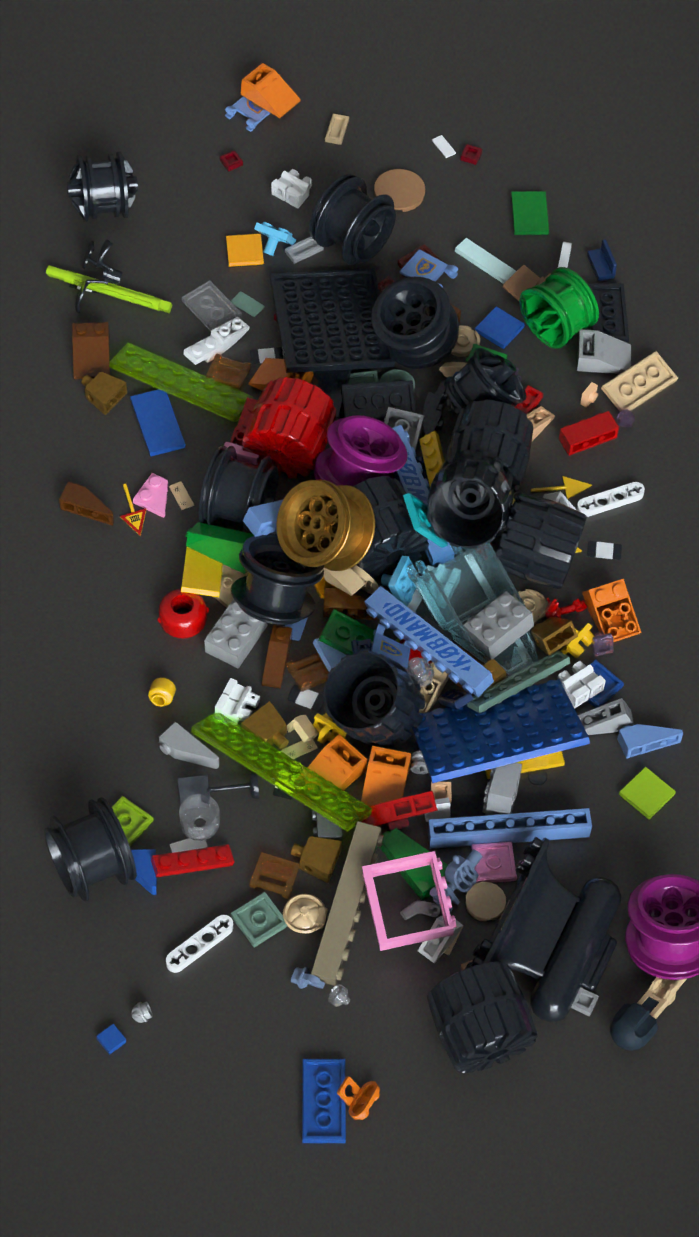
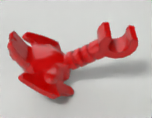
(553, 609)

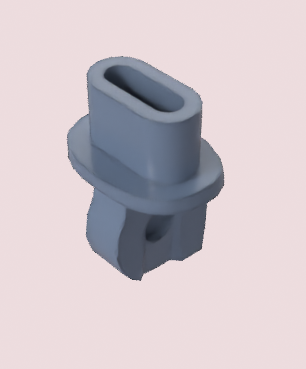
(303, 977)

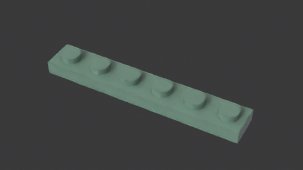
(519, 681)

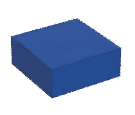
(111, 1039)

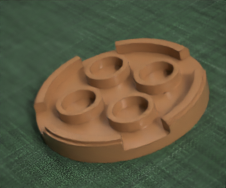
(403, 186)

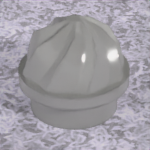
(141, 1012)

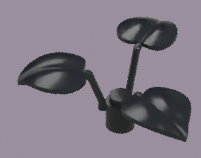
(110, 274)

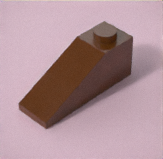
(82, 502)
(277, 656)

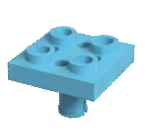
(274, 236)
(400, 583)

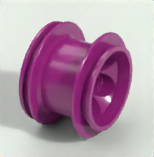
(360, 451)
(665, 926)

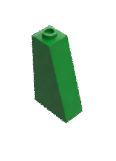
(218, 543)
(420, 879)

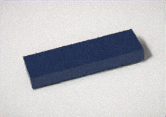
(455, 698)

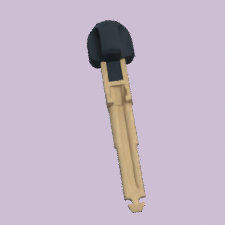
(637, 1023)

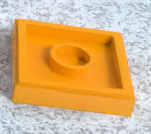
(244, 250)

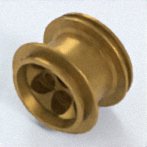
(325, 525)

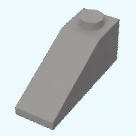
(607, 718)
(185, 747)

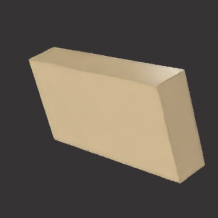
(337, 129)

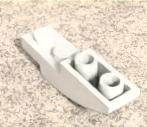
(218, 342)

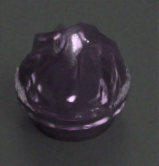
(626, 418)

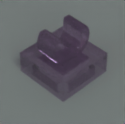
(602, 643)

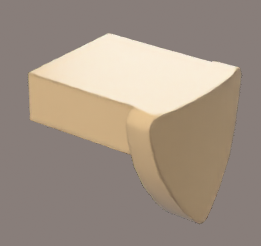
(303, 728)

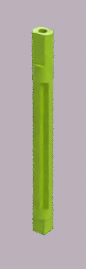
(110, 289)

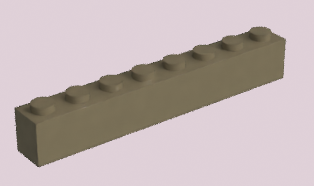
(346, 904)

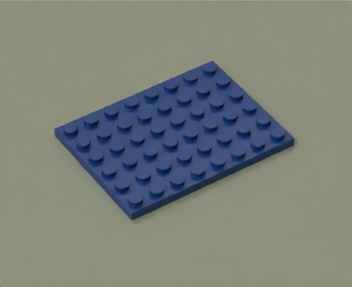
(517, 729)

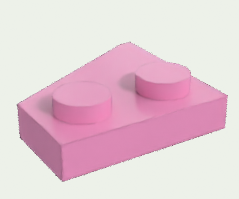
(153, 495)

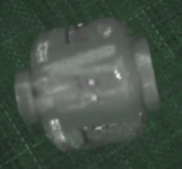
(421, 671)

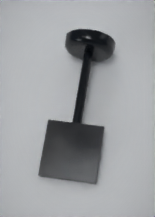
(199, 785)

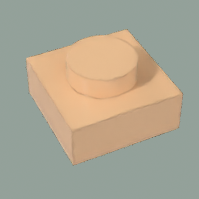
(589, 395)
(441, 790)

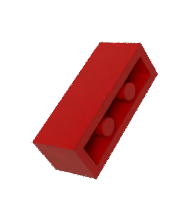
(588, 433)

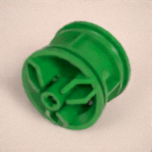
(559, 307)

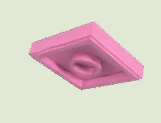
(496, 863)

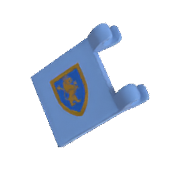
(250, 110)
(427, 266)
(389, 647)

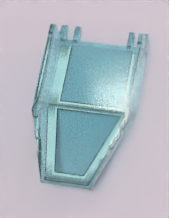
(464, 587)

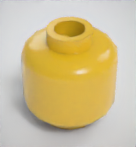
(161, 692)

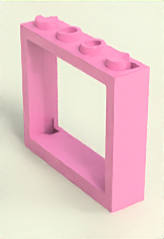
(400, 865)

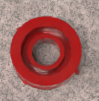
(186, 624)

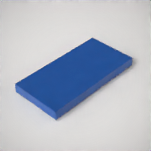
(157, 422)
(322, 1107)

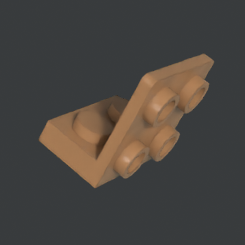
(521, 280)

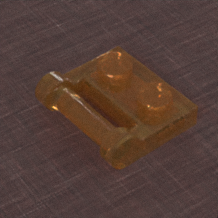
(228, 375)
(309, 676)
(276, 869)

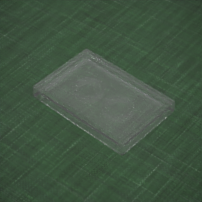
(210, 305)

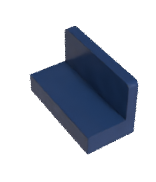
(603, 262)

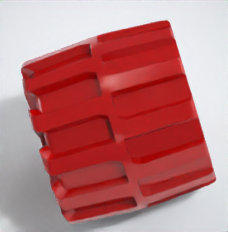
(290, 425)

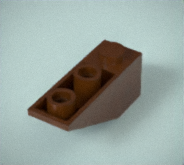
(352, 606)

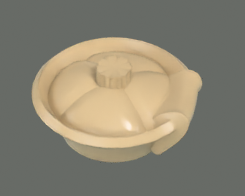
(305, 913)

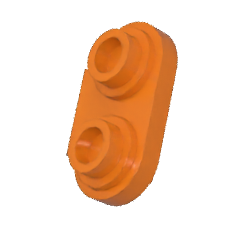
(361, 1100)

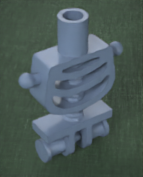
(460, 876)

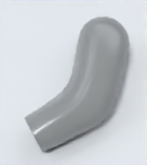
(420, 907)

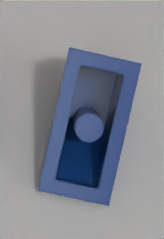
(144, 869)

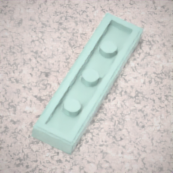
(484, 260)

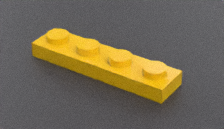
(432, 454)

